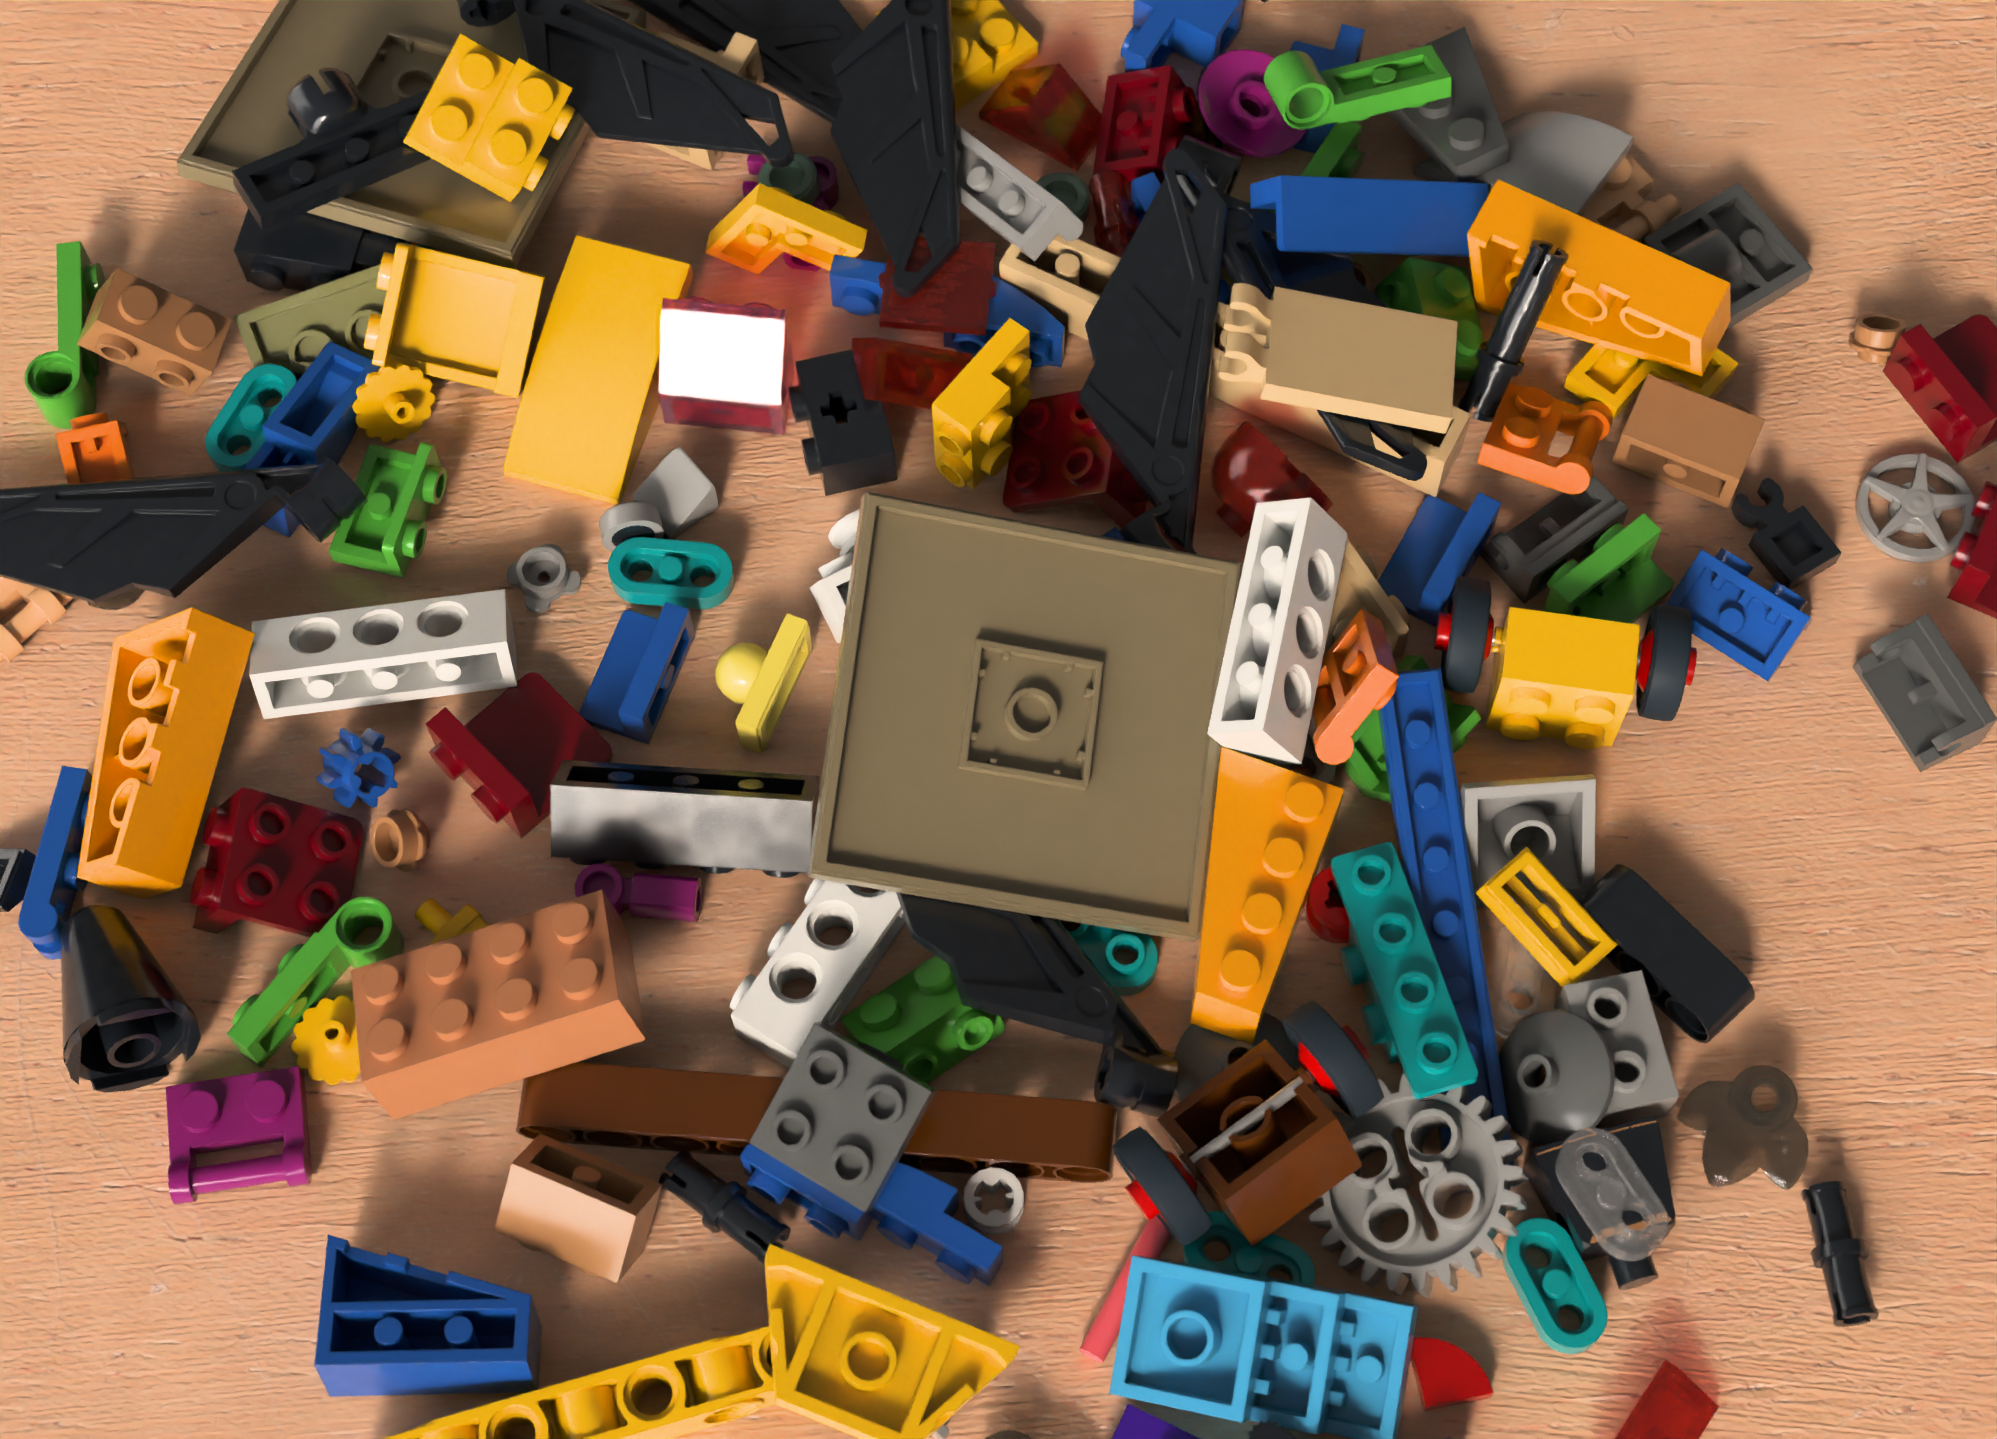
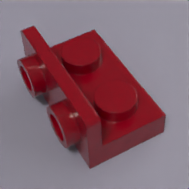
(1142, 121)

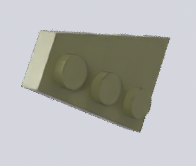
(301, 325)

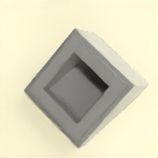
(678, 492)

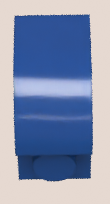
(1187, 27)

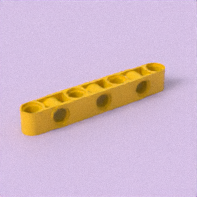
(708, 1384)

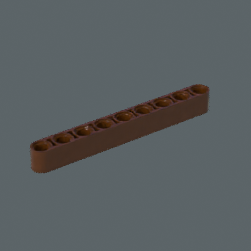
(723, 1110)

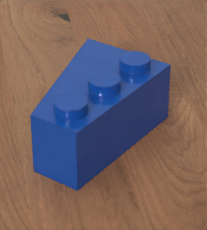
(420, 1330)

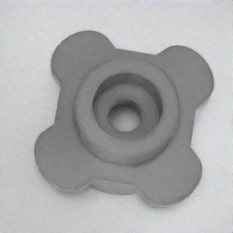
(538, 561)

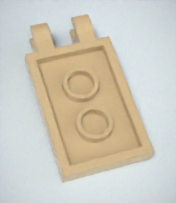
(1342, 356)

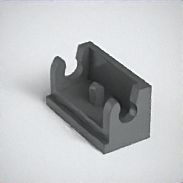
(1551, 537)
(1925, 693)

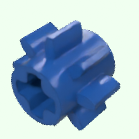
(374, 775)

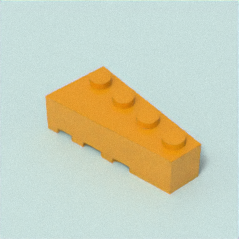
(1609, 287)
(159, 749)
(1260, 869)

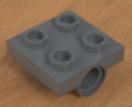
(1737, 244)
(843, 1116)

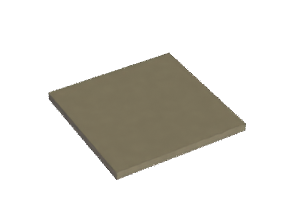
(390, 55)
(1025, 719)

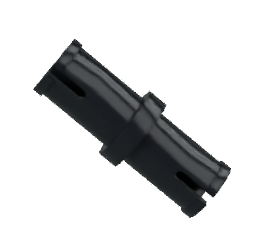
(723, 1205)
(1839, 1254)

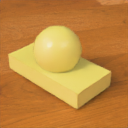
(764, 679)

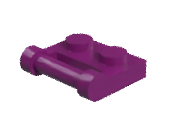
(237, 1115)

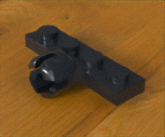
(341, 152)

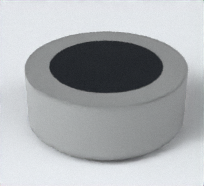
(630, 521)

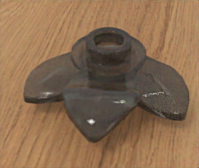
(1742, 1137)

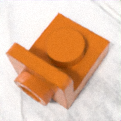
(95, 449)

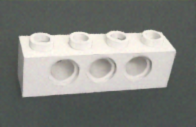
(1278, 631)
(383, 654)
(839, 972)

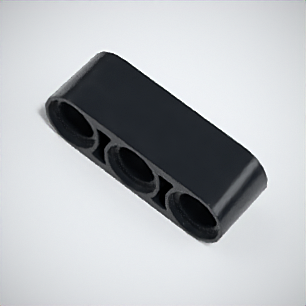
(1679, 964)

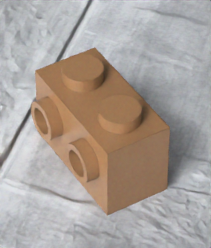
(154, 332)
(1688, 440)
(577, 1208)

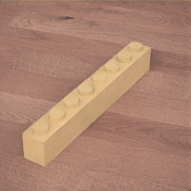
(1072, 278)

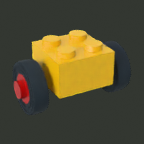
(1564, 671)

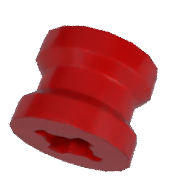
(1324, 912)

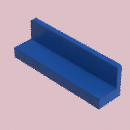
(1370, 214)

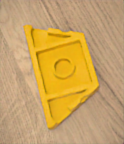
(869, 1355)

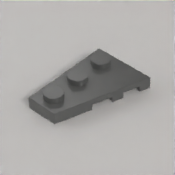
(1459, 130)

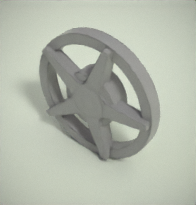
(1914, 507)

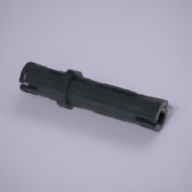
(1502, 354)

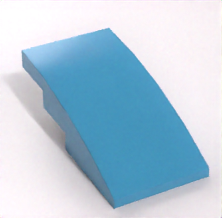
(1263, 1349)

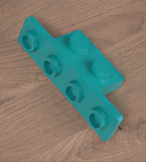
(1399, 974)

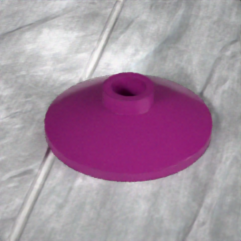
(1237, 83)

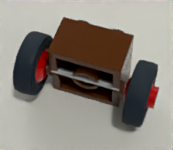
(1256, 1134)

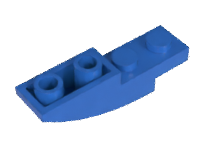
(857, 290)
(909, 1210)

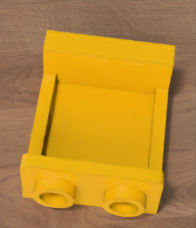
(455, 318)

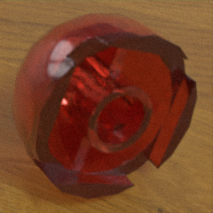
(1255, 471)

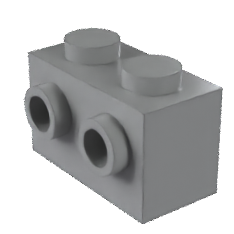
(1626, 1019)

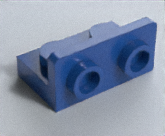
(1738, 614)

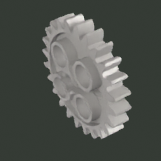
(1470, 1162)

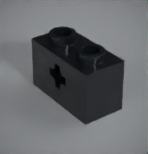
(846, 453)

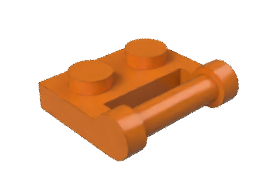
(1525, 431)
(1352, 681)

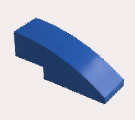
(313, 419)

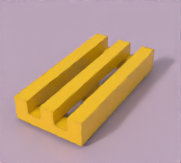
(1528, 932)

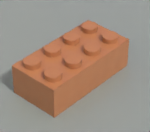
(496, 1005)

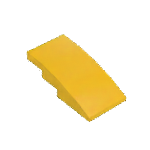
(595, 371)

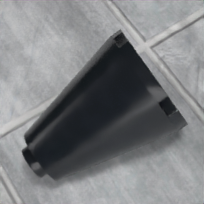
(118, 1005)

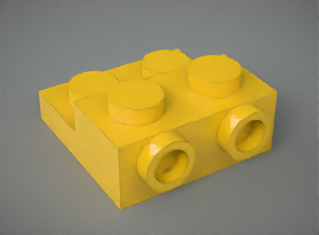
(985, 47)
(491, 118)
(978, 408)

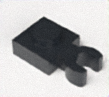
(1786, 543)

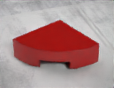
(1446, 1374)

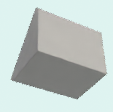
(1545, 815)

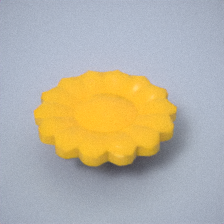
(393, 402)
(328, 1041)

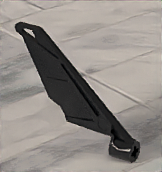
(793, 40)
(637, 82)
(902, 132)
(1255, 260)
(1156, 353)
(158, 529)
(1042, 977)

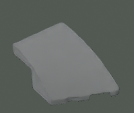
(1552, 157)

